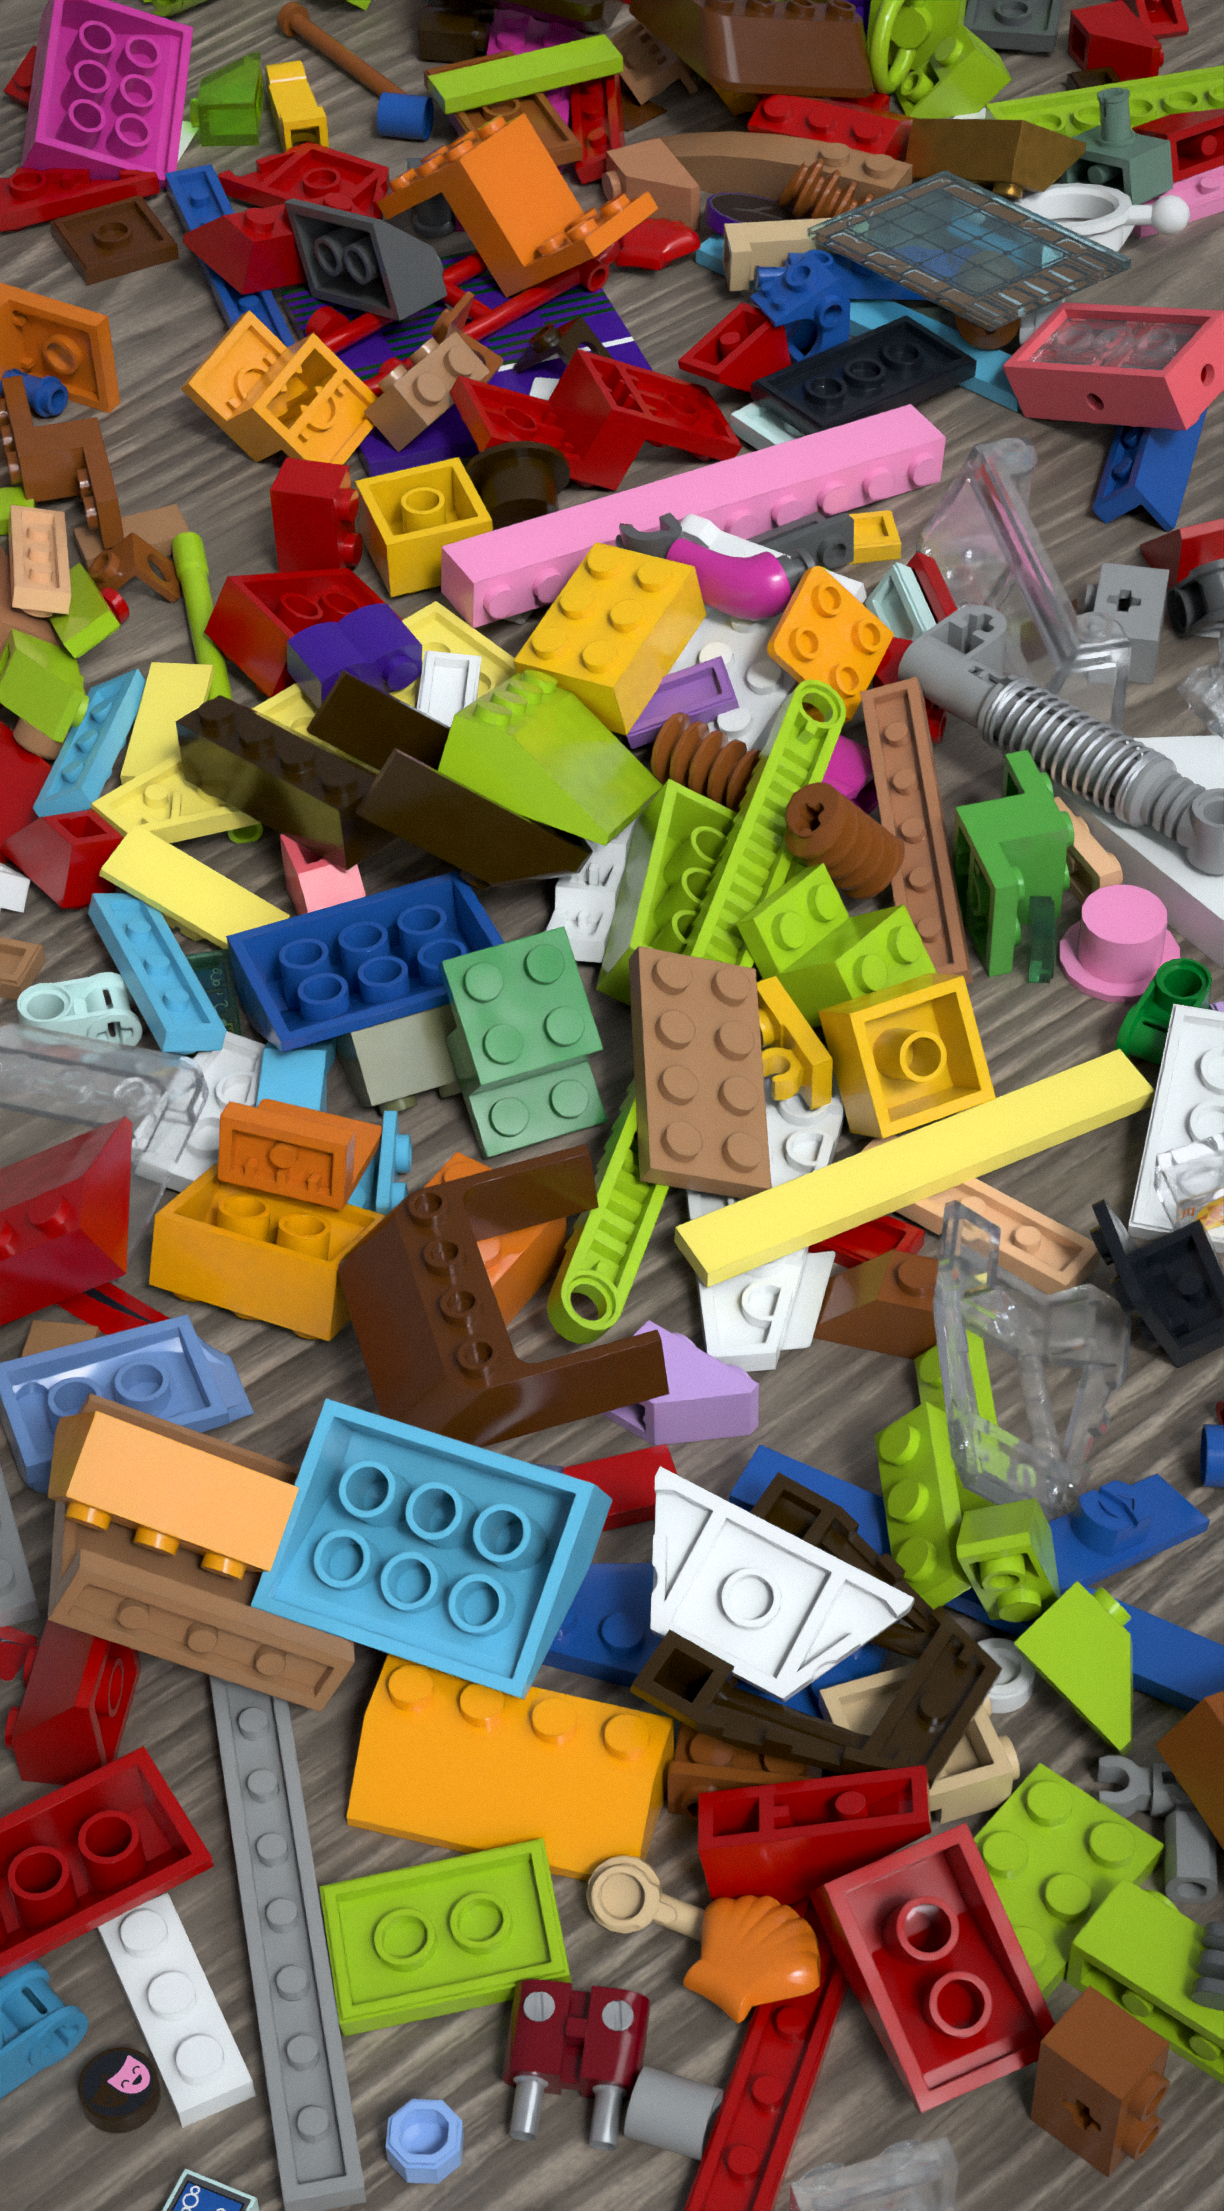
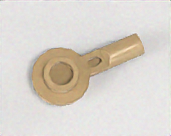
(629, 1896)

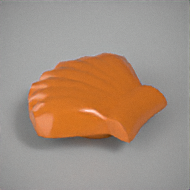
(753, 1955)

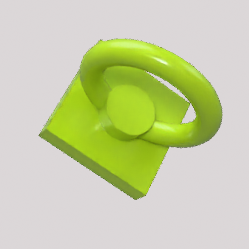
(907, 35)

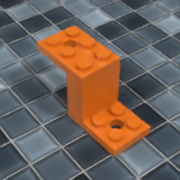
(515, 203)
(45, 333)

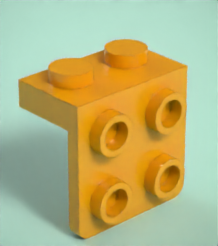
(829, 639)

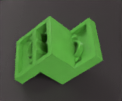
(1006, 855)

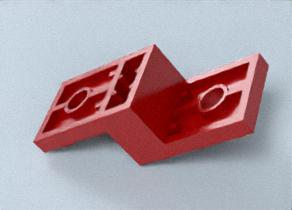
(600, 417)

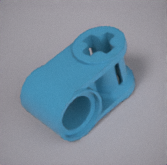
(34, 2026)

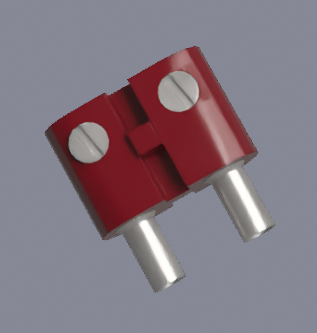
(578, 2044)

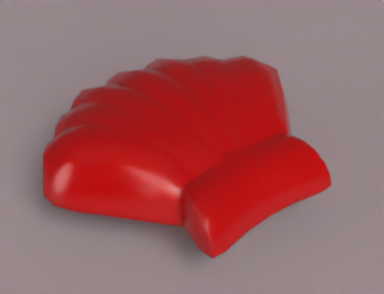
(656, 243)

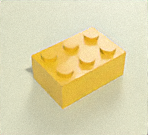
(616, 631)

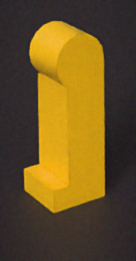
(294, 105)

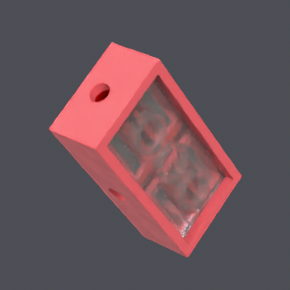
(1121, 365)

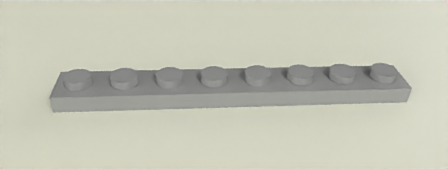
(287, 1952)

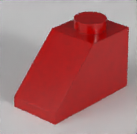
(1194, 140)
(739, 349)

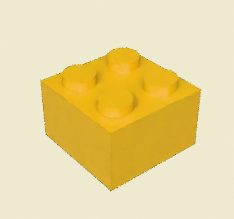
(414, 514)
(907, 1055)

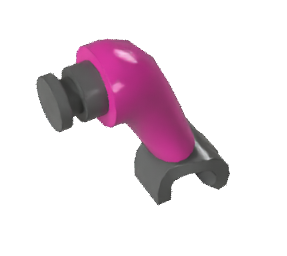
(737, 586)

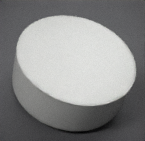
(1015, 1680)

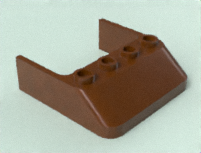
(435, 1326)

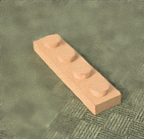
(39, 561)
(1030, 1242)

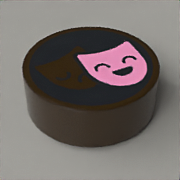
(119, 2090)

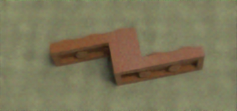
(60, 461)

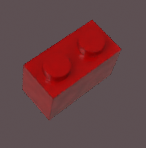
(315, 516)

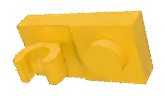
(792, 1048)

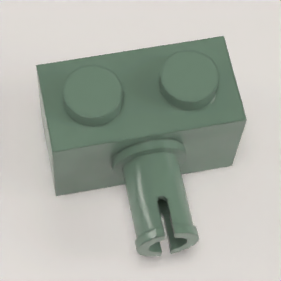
(1121, 157)

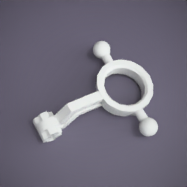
(1102, 216)

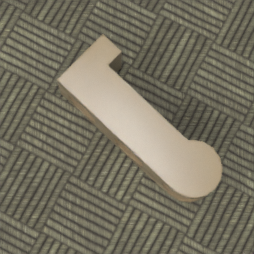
(763, 246)

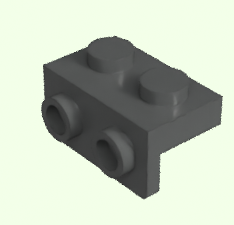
(826, 540)

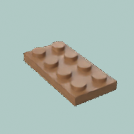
(698, 1074)

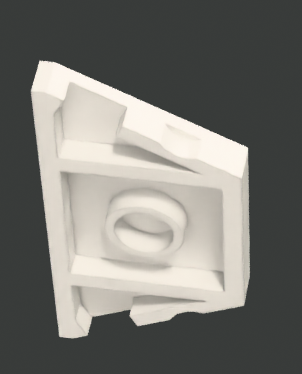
(758, 1591)

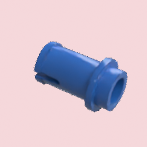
(43, 394)

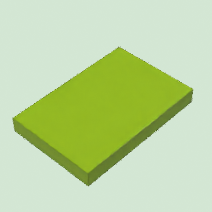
(442, 1936)

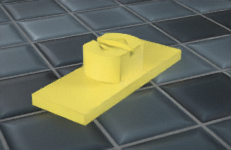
(168, 695)
(185, 889)

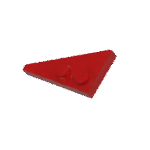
(53, 193)

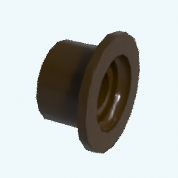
(519, 480)

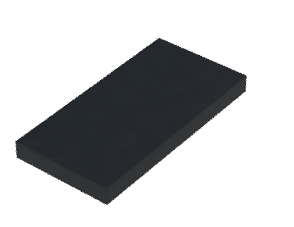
(864, 377)

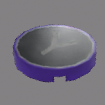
(742, 208)

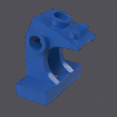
(808, 305)

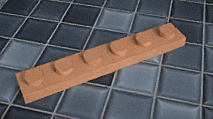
(914, 814)

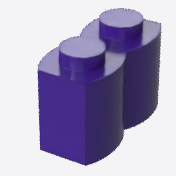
(364, 643)

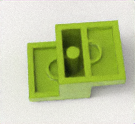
(822, 951)

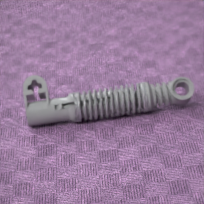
(963, 674)

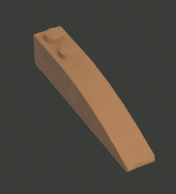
(766, 163)

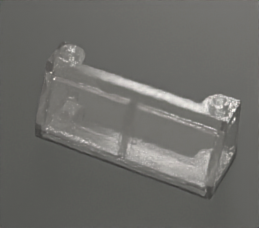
(998, 561)

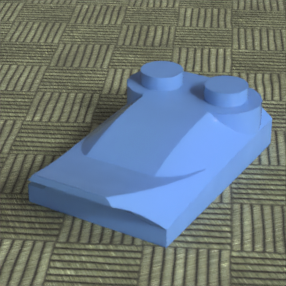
(148, 1368)

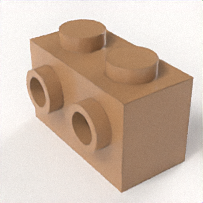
(422, 394)

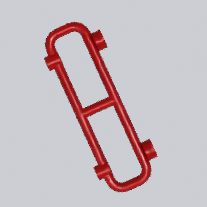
(339, 333)

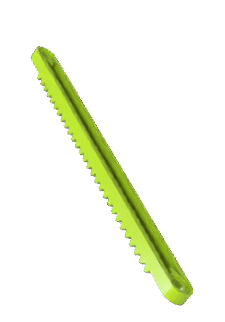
(753, 865)

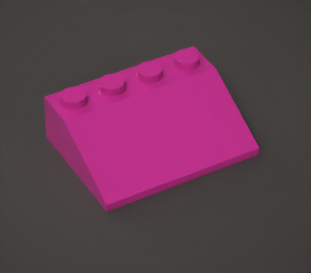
(106, 90)

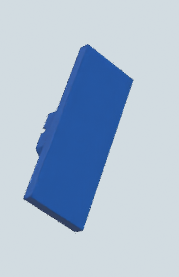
(1121, 1529)

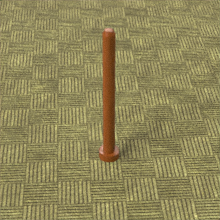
(294, 21)

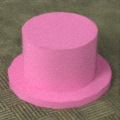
(1117, 944)

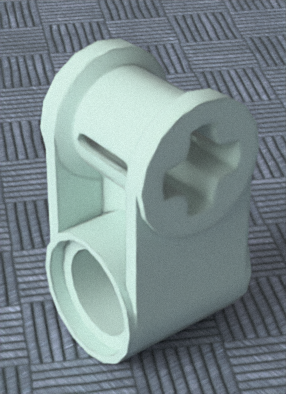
(81, 1008)

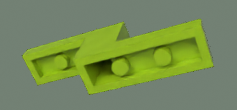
(922, 1484)

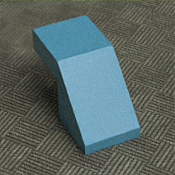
(297, 1074)

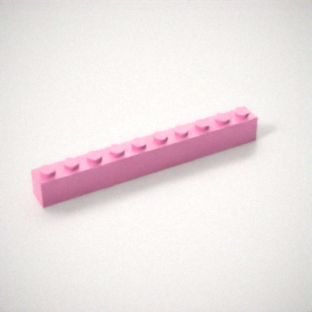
(743, 496)

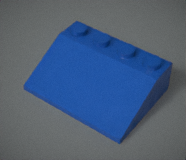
(356, 960)

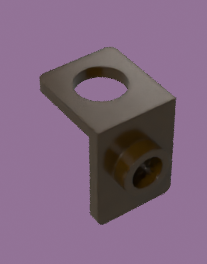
(560, 340)

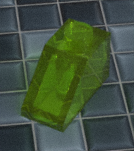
(230, 104)

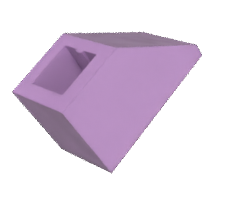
(703, 1398)

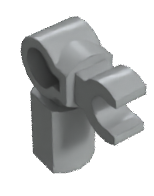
(1188, 1841)

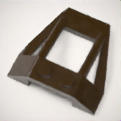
(918, 1726)

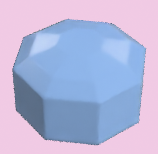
(424, 2141)

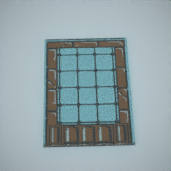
(969, 249)

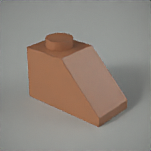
(653, 169)

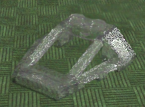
(1063, 1329)

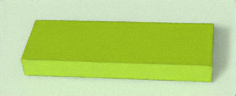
(88, 618)

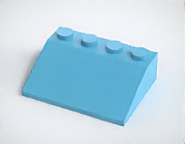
(432, 1548)

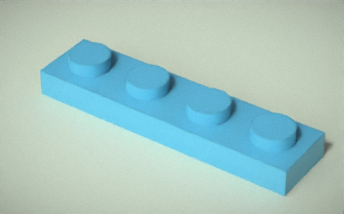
(92, 747)
(157, 974)

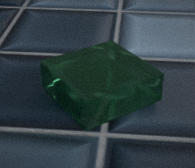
(1041, 939)

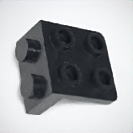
(1167, 1285)

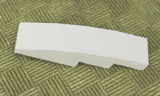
(589, 899)

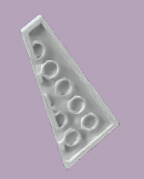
(750, 1313)

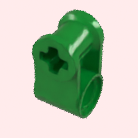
(1147, 1022)

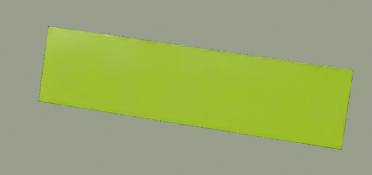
(525, 74)

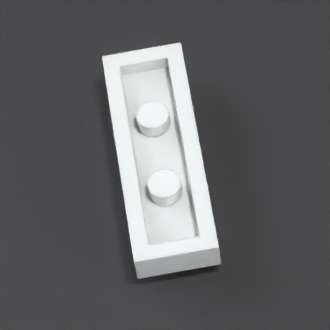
(176, 2011)

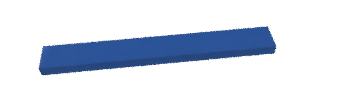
(1166, 1657)

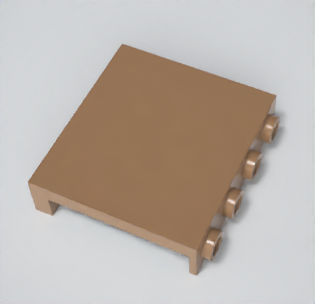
(179, 1609)

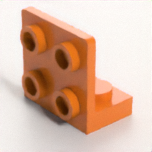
(295, 1151)

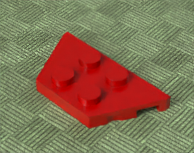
(311, 173)

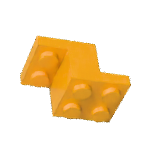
(281, 395)

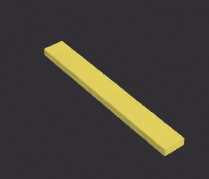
(912, 1167)

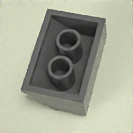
(364, 261)

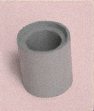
(672, 2112)

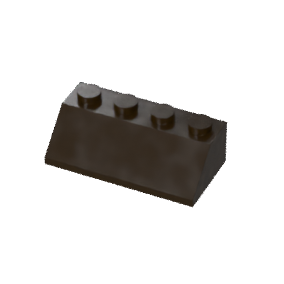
(280, 779)

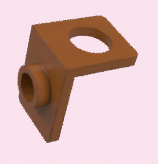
(453, 321)
(130, 559)

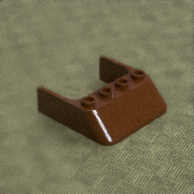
(766, 44)

